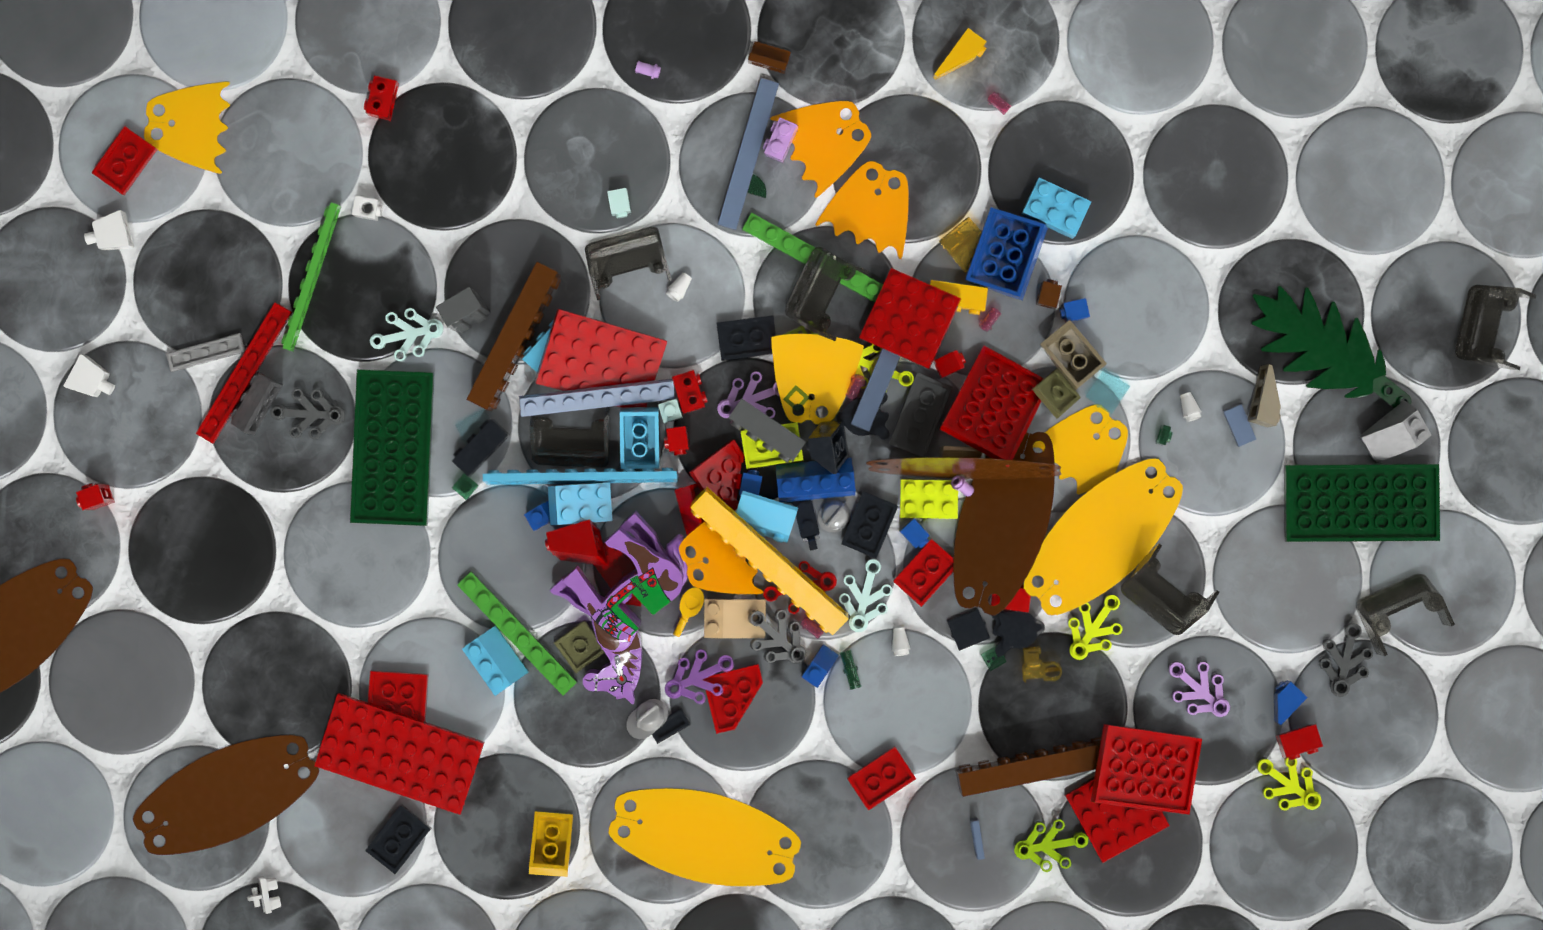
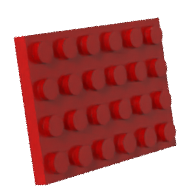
(597, 354)
(994, 406)
(1146, 769)

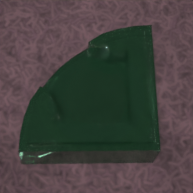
(757, 187)

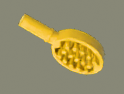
(689, 606)

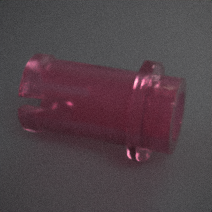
(999, 103)
(989, 320)
(857, 382)
(811, 627)

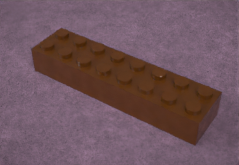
(514, 336)
(1028, 767)

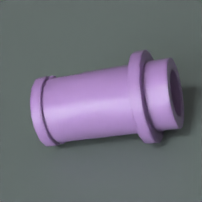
(647, 69)
(960, 484)

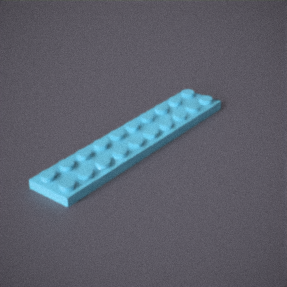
(572, 476)

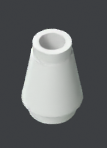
(678, 288)
(1189, 407)
(900, 643)

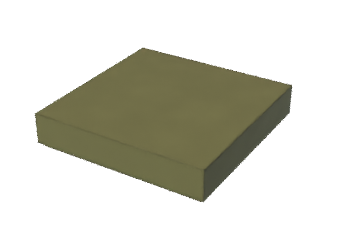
(1056, 393)
(579, 646)

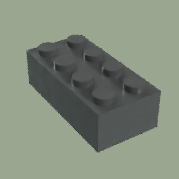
(463, 310)
(767, 430)

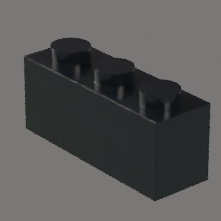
(480, 447)

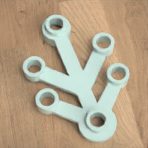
(409, 334)
(864, 598)

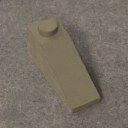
(1265, 402)

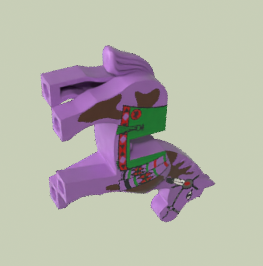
(653, 582)

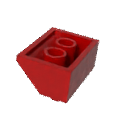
(684, 498)

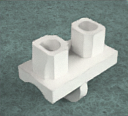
(264, 886)

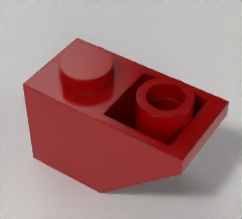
(949, 363)

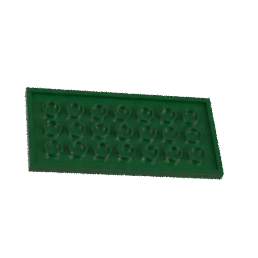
(392, 447)
(1362, 503)

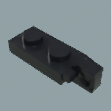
(807, 522)

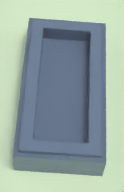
(1239, 425)
(977, 840)

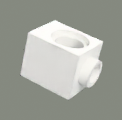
(361, 202)

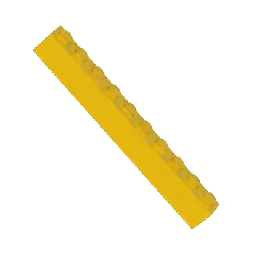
(769, 561)

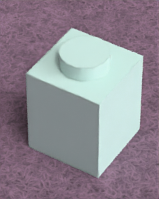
(619, 202)
(670, 411)

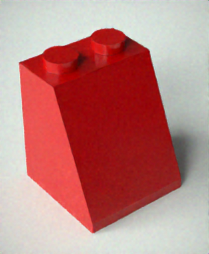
(577, 543)

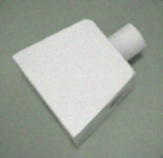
(111, 232)
(89, 377)

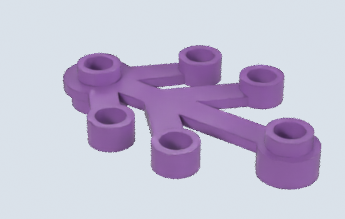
(696, 677)

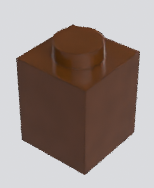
(1049, 294)

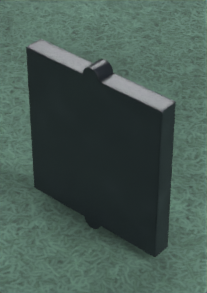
(968, 629)

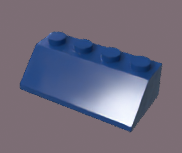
(813, 481)

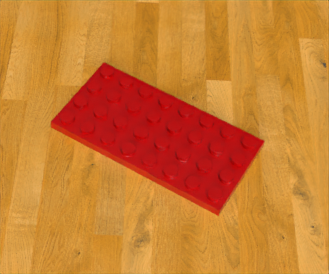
(399, 753)

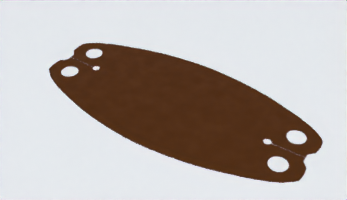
(967, 467)
(1003, 530)
(37, 617)
(225, 795)

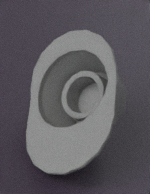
(837, 513)
(647, 718)

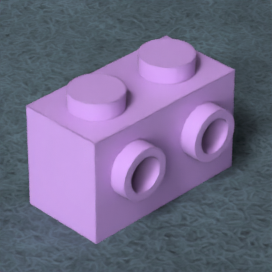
(781, 139)

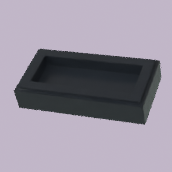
(675, 722)

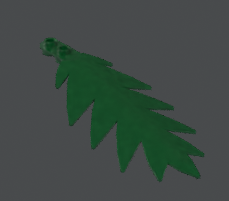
(1325, 347)

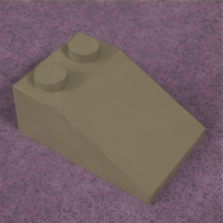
(1073, 355)

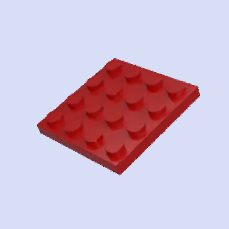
(910, 318)
(1113, 827)

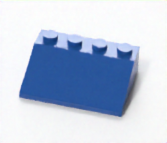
(1007, 253)

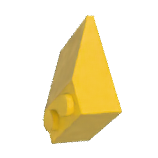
(551, 844)

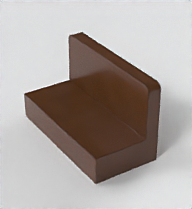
(769, 57)

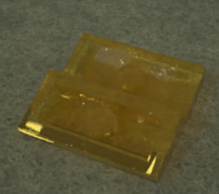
(962, 243)

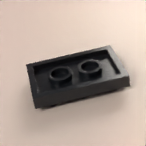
(746, 337)
(869, 524)
(398, 839)

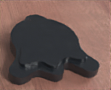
(878, 427)
(1016, 630)

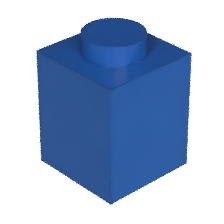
(1074, 310)
(751, 482)
(915, 534)

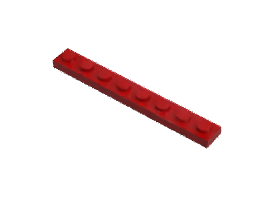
(244, 372)

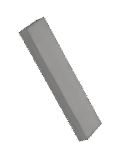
(205, 352)

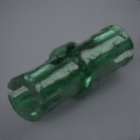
(850, 669)

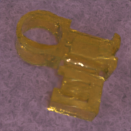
(1034, 669)

